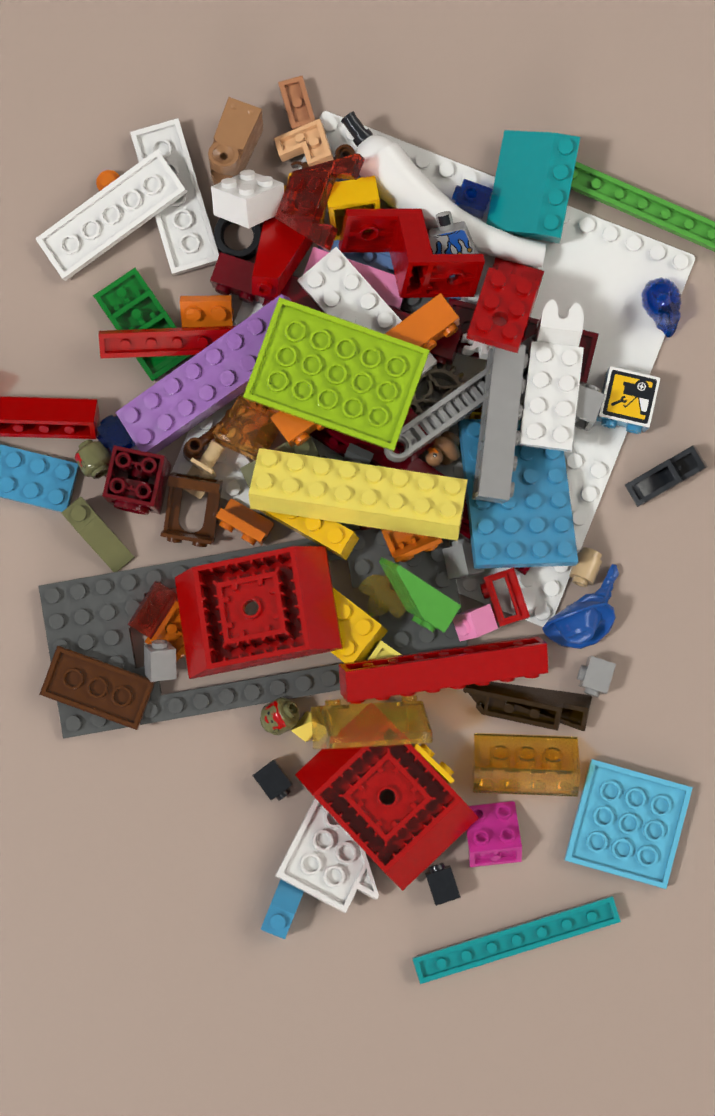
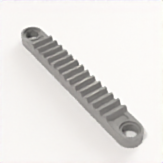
(445, 414)

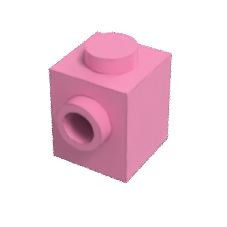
(475, 622)

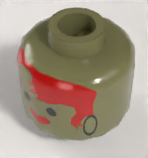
(93, 459)
(279, 716)

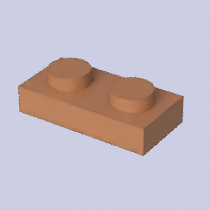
(296, 102)

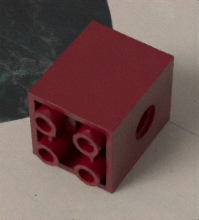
(136, 481)

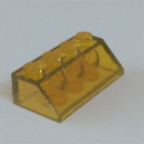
(526, 765)

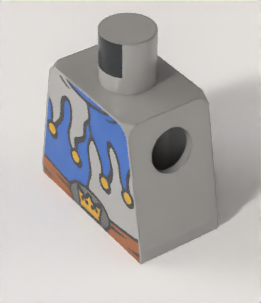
(450, 236)

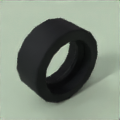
(245, 254)

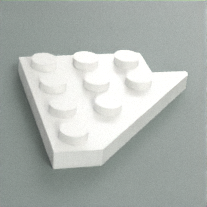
(327, 861)

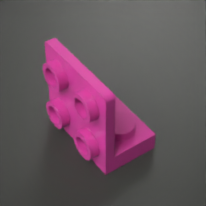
(494, 835)

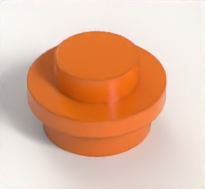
(105, 178)

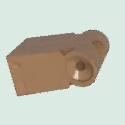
(234, 139)

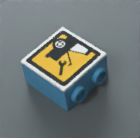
(628, 400)

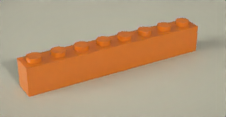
(420, 328)

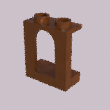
(172, 527)

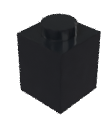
(273, 781)
(442, 884)

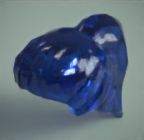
(662, 304)

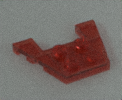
(308, 195)

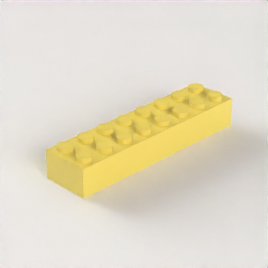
(358, 494)

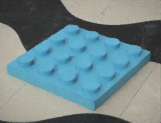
(628, 823)

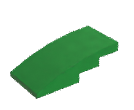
(132, 306)

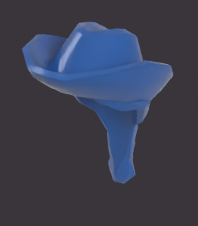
(586, 619)

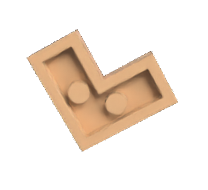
(307, 139)

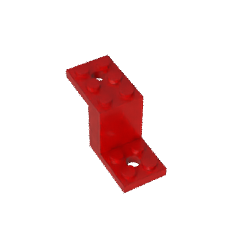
(415, 266)
(505, 305)

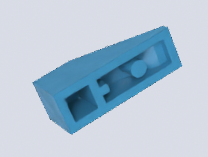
(282, 909)

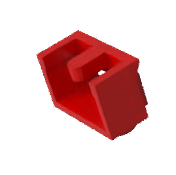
(515, 592)

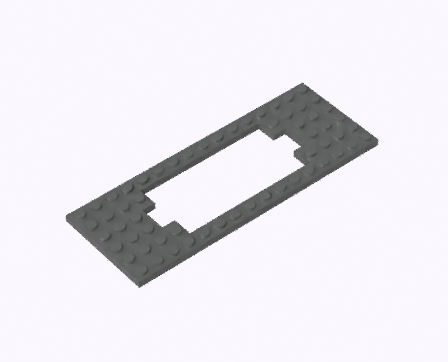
(95, 611)

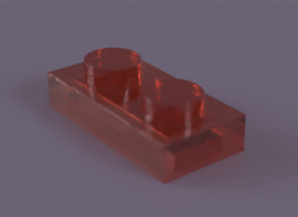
(153, 609)

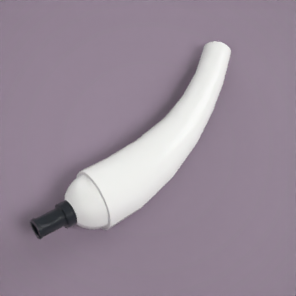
(406, 187)

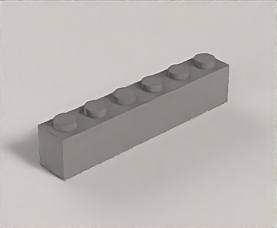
(499, 425)

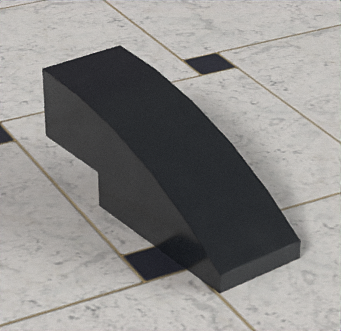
(666, 475)

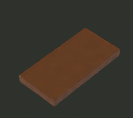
(97, 687)

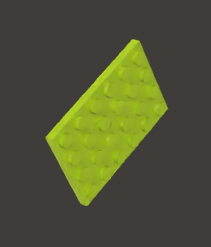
(336, 374)

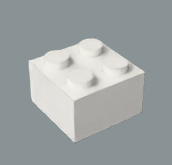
(247, 198)

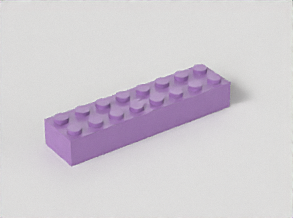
(197, 386)

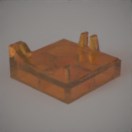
(247, 428)

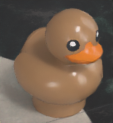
(444, 450)

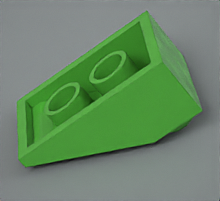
(427, 604)

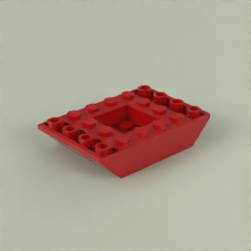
(292, 617)
(396, 836)

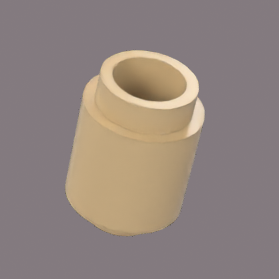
(587, 567)

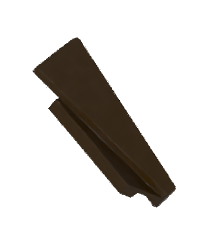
(531, 705)

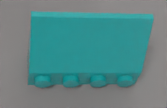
(533, 184)

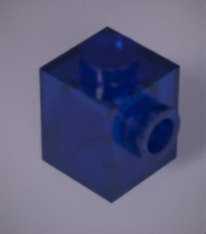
(472, 198)
(114, 433)

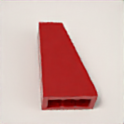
(277, 257)

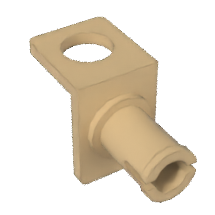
(205, 465)

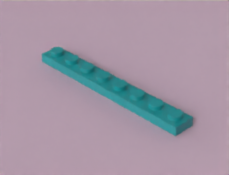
(516, 939)

